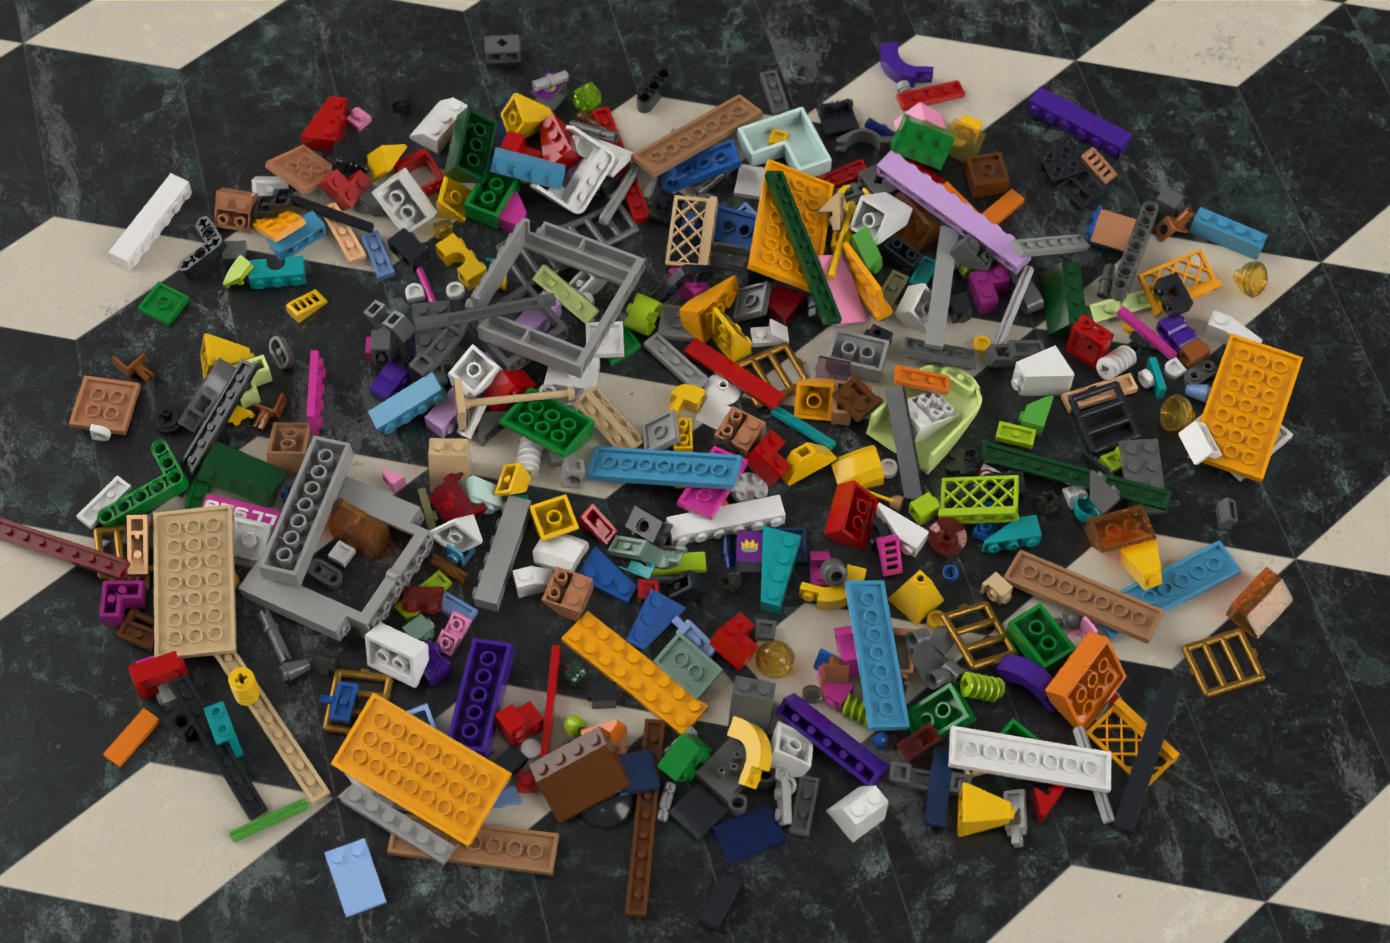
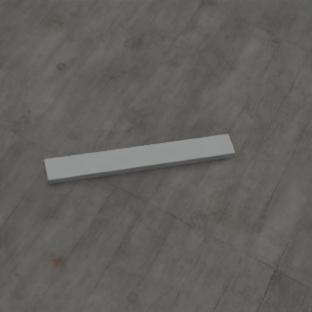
(940, 289)

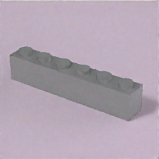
(502, 554)

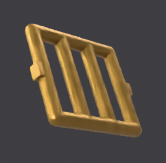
(769, 353)
(117, 531)
(991, 621)
(364, 674)
(1223, 685)

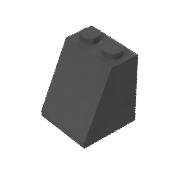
(752, 701)

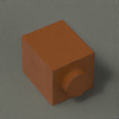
(1193, 353)

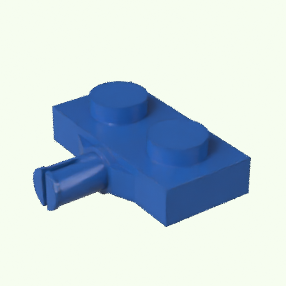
(342, 702)

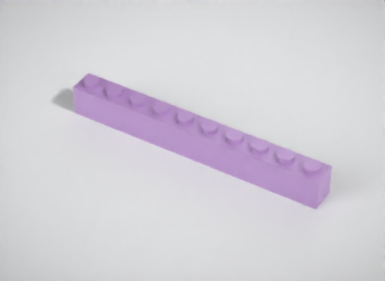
(950, 209)
(443, 416)

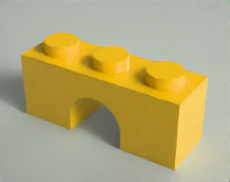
(454, 250)

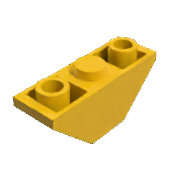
(805, 461)

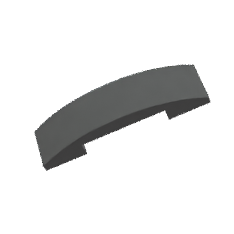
(439, 349)
(918, 779)

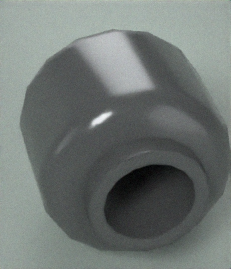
(833, 572)

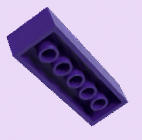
(481, 694)

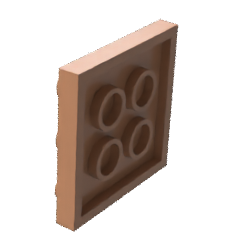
(300, 168)
(105, 404)

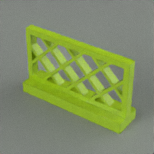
(995, 514)

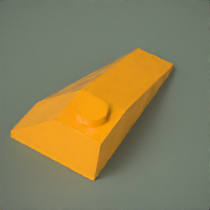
(697, 312)

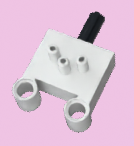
(559, 380)

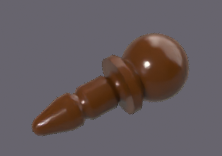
(584, 117)

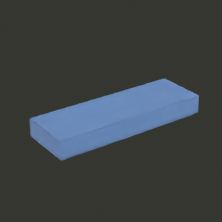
(377, 255)

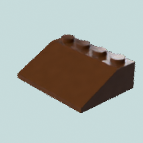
(580, 774)

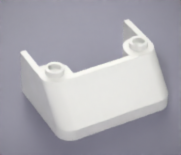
(586, 179)

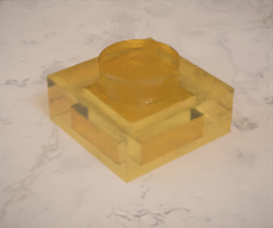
(443, 228)

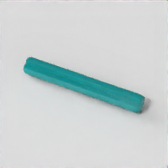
(803, 428)

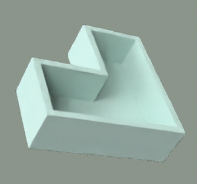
(802, 150)

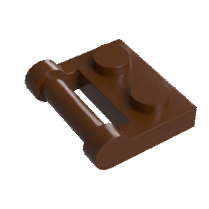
(852, 402)
(136, 633)

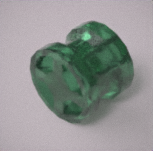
(574, 675)

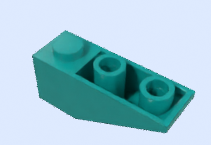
(1015, 535)

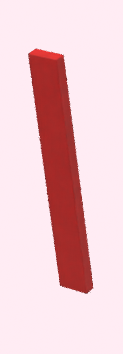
(634, 196)

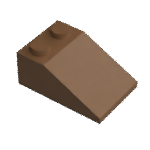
(288, 445)

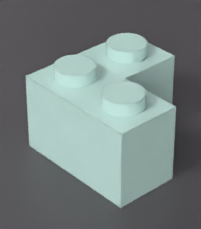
(481, 491)

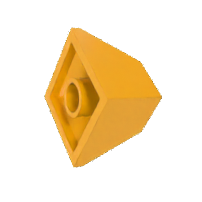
(814, 399)

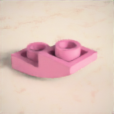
(453, 633)

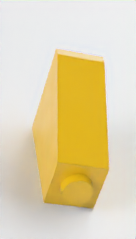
(1143, 563)

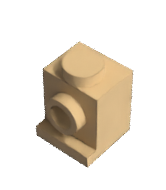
(997, 589)

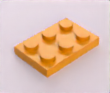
(279, 225)

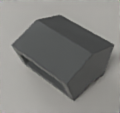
(233, 250)
(1226, 513)
(941, 640)

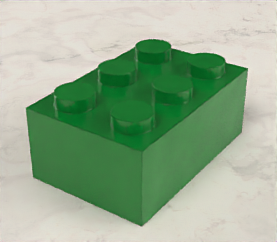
(922, 141)
(489, 199)
(1040, 638)

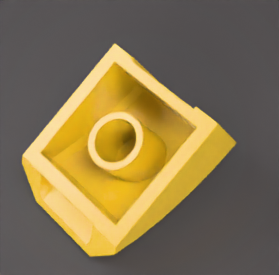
(860, 465)

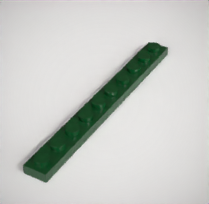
(803, 248)
(1072, 475)

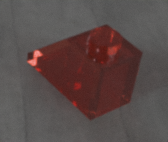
(918, 741)

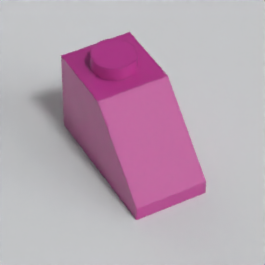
(512, 213)
(835, 693)

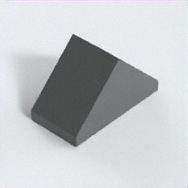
(490, 426)

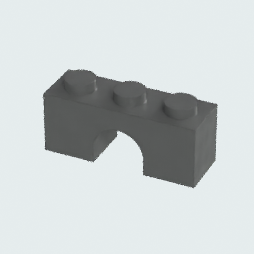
(395, 321)

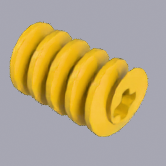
(244, 686)

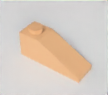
(138, 543)

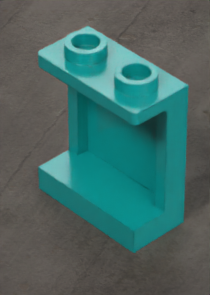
(222, 727)

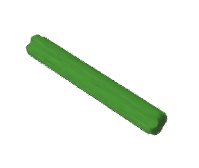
(269, 820)

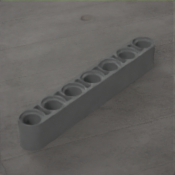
(1134, 251)

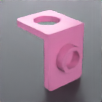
(1085, 627)

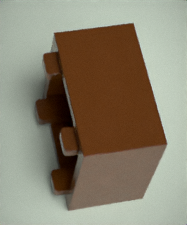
(986, 174)

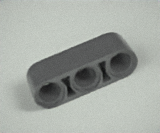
(1032, 300)

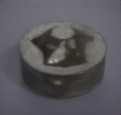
(811, 694)

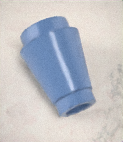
(1198, 391)

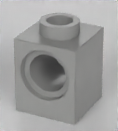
(572, 473)

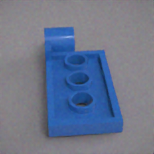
(678, 180)
(727, 215)

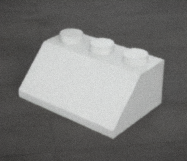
(438, 125)
(404, 201)
(396, 654)

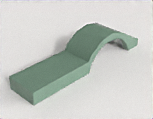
(646, 552)

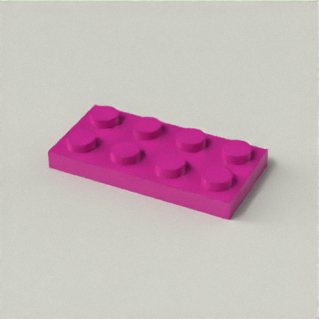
(315, 391)
(707, 500)

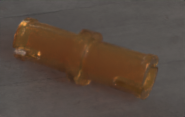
(449, 568)

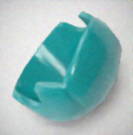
(1085, 509)

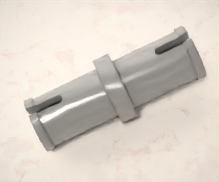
(550, 81)

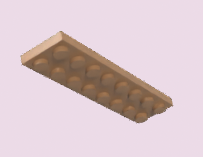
(696, 135)
(1084, 596)
(492, 848)

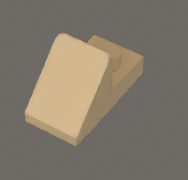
(835, 205)

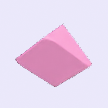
(393, 480)

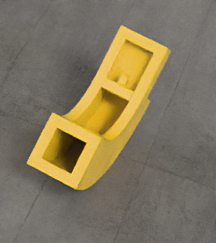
(831, 597)
(757, 750)

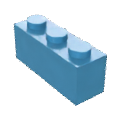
(299, 239)

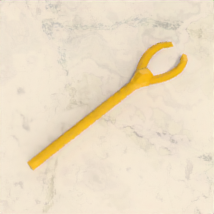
(849, 209)

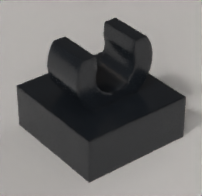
(1139, 342)

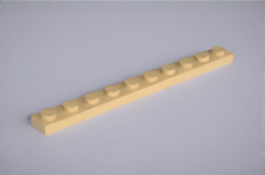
(280, 737)

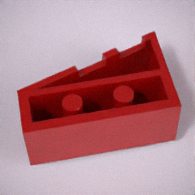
(327, 125)
(558, 143)

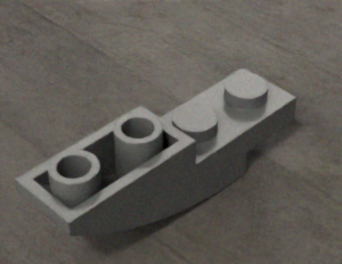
(207, 395)

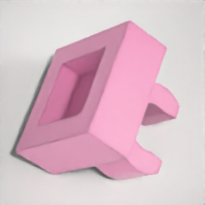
(358, 119)

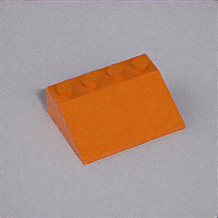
(1086, 681)

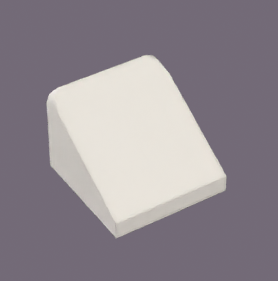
(1072, 493)

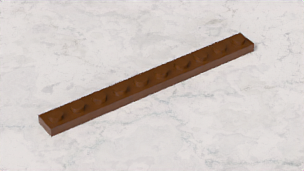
(644, 828)

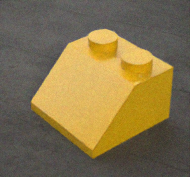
(553, 517)

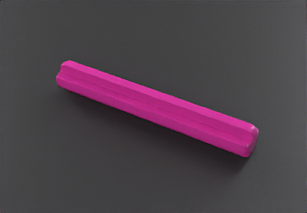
(1147, 333)

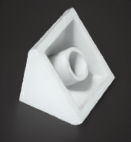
(459, 533)

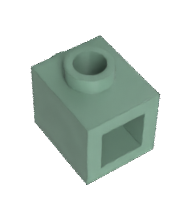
(420, 628)

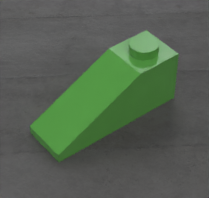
(867, 250)

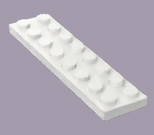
(1030, 759)

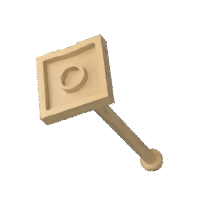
(464, 403)

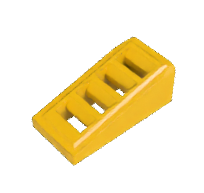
(300, 315)

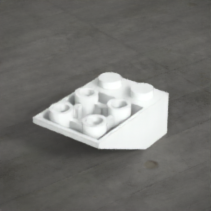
(929, 414)

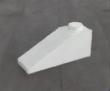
(1222, 325)
(910, 535)

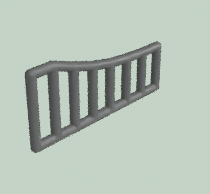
(587, 220)

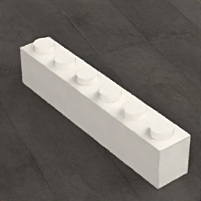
(150, 222)
(728, 520)

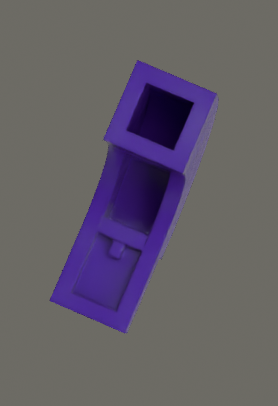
(898, 70)
(1028, 674)

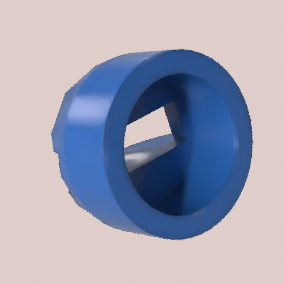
(946, 573)
(880, 740)

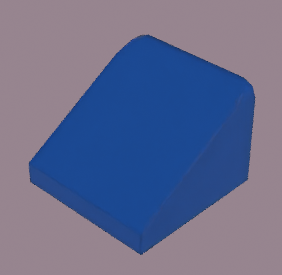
(822, 657)

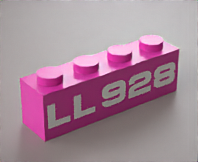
(245, 510)

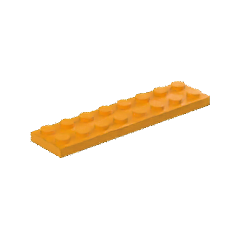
(634, 673)

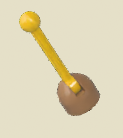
(896, 502)

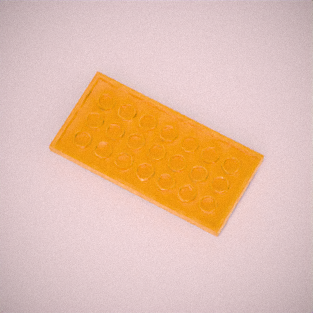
(770, 247)
(1249, 405)
(421, 769)

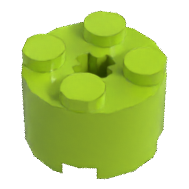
(643, 314)

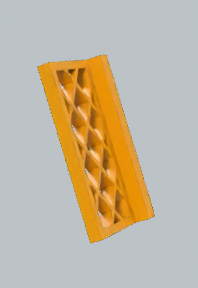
(867, 286)
(1195, 292)
(1138, 725)

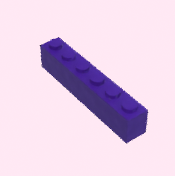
(1079, 122)
(832, 739)

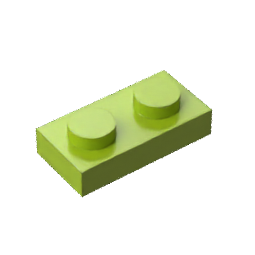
(1015, 435)

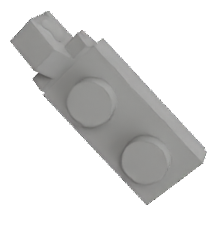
(783, 796)
(1018, 826)

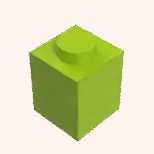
(924, 508)

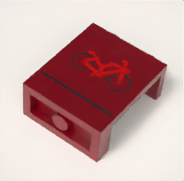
(453, 502)

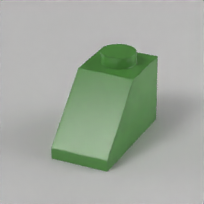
(1036, 414)

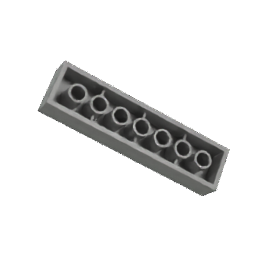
(306, 511)

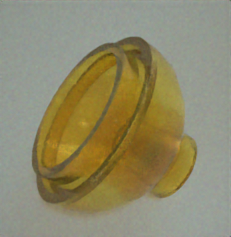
(1251, 278)
(1176, 413)
(775, 666)

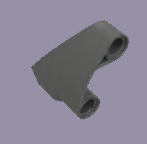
(929, 663)

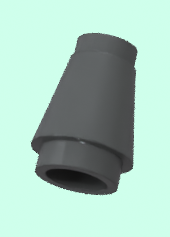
(293, 669)

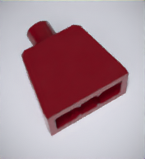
(784, 304)

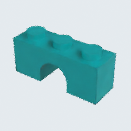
(290, 274)

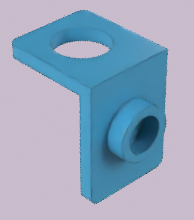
(457, 556)

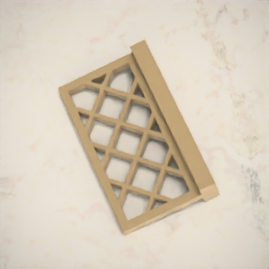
(707, 230)

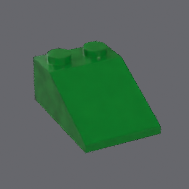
(943, 710)

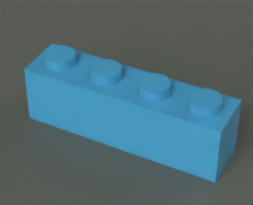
(527, 168)
(1228, 233)
(408, 404)

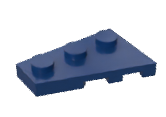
(608, 577)
(653, 619)

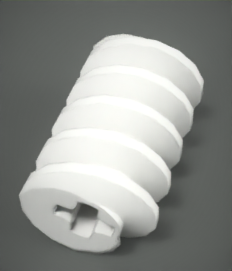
(1116, 362)
(529, 456)

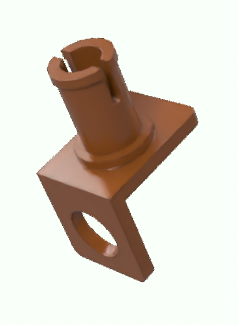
(1174, 224)
(136, 366)
(265, 412)
(834, 672)

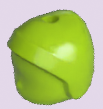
(574, 724)

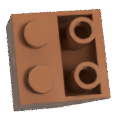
(234, 209)
(741, 430)
(568, 593)

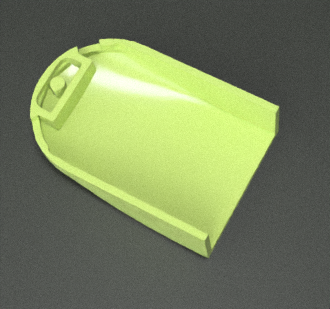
(963, 397)

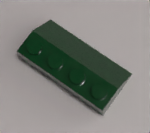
(471, 147)
(1062, 297)
(242, 474)

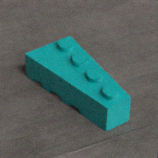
(778, 561)

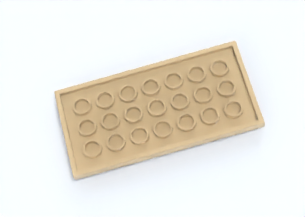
(194, 582)

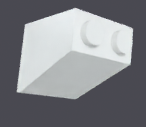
(881, 214)
(1043, 374)
(859, 811)

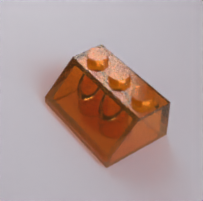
(921, 227)
(1119, 529)
(359, 530)
(1260, 603)

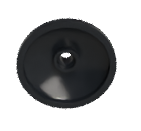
(611, 811)

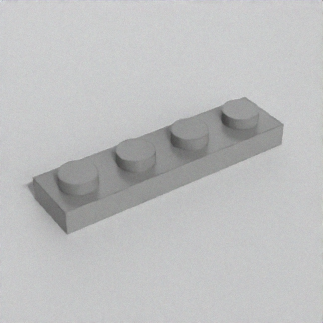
(675, 361)

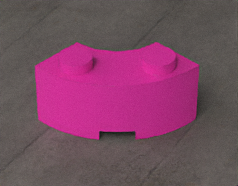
(846, 647)

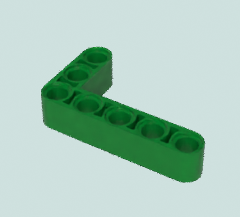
(150, 490)

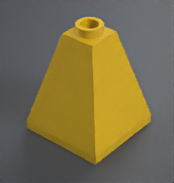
(524, 115)
(216, 347)
(917, 598)
(981, 811)

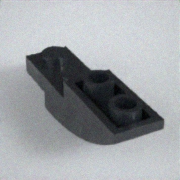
(899, 252)

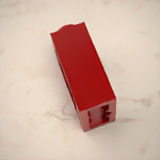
(417, 160)
(1084, 349)
(156, 671)

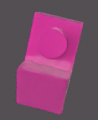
(816, 560)

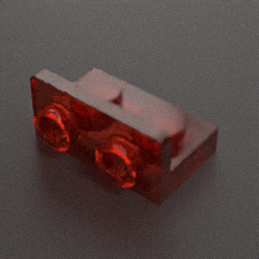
(423, 599)

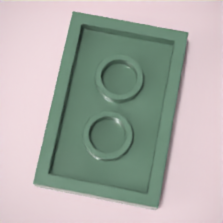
(688, 666)

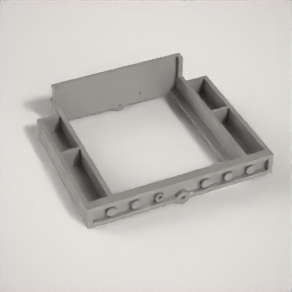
(570, 250)
(327, 614)

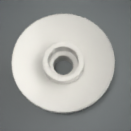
(726, 395)

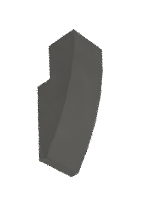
(1015, 350)

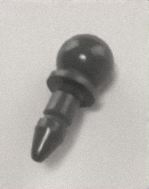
(1072, 620)

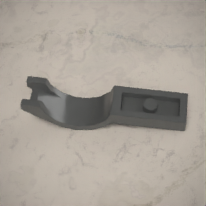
(869, 136)

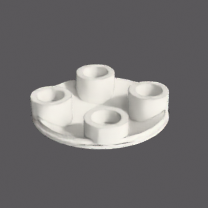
(749, 488)

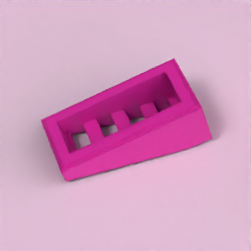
(897, 554)

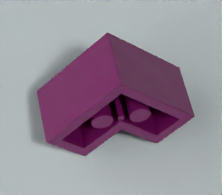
(985, 287)
(118, 597)

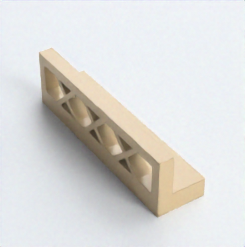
(608, 422)

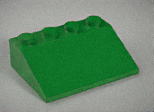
(550, 424)

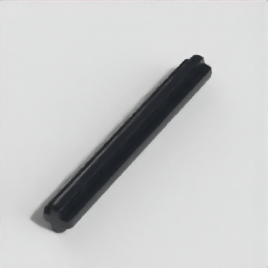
(332, 214)

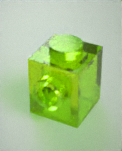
(587, 97)

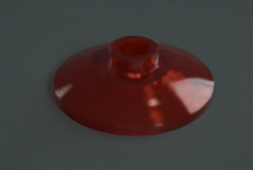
(951, 528)

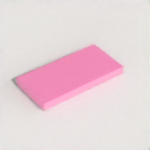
(844, 291)

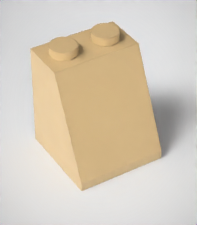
(448, 457)

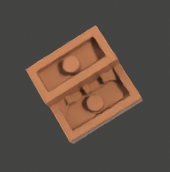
(1112, 230)

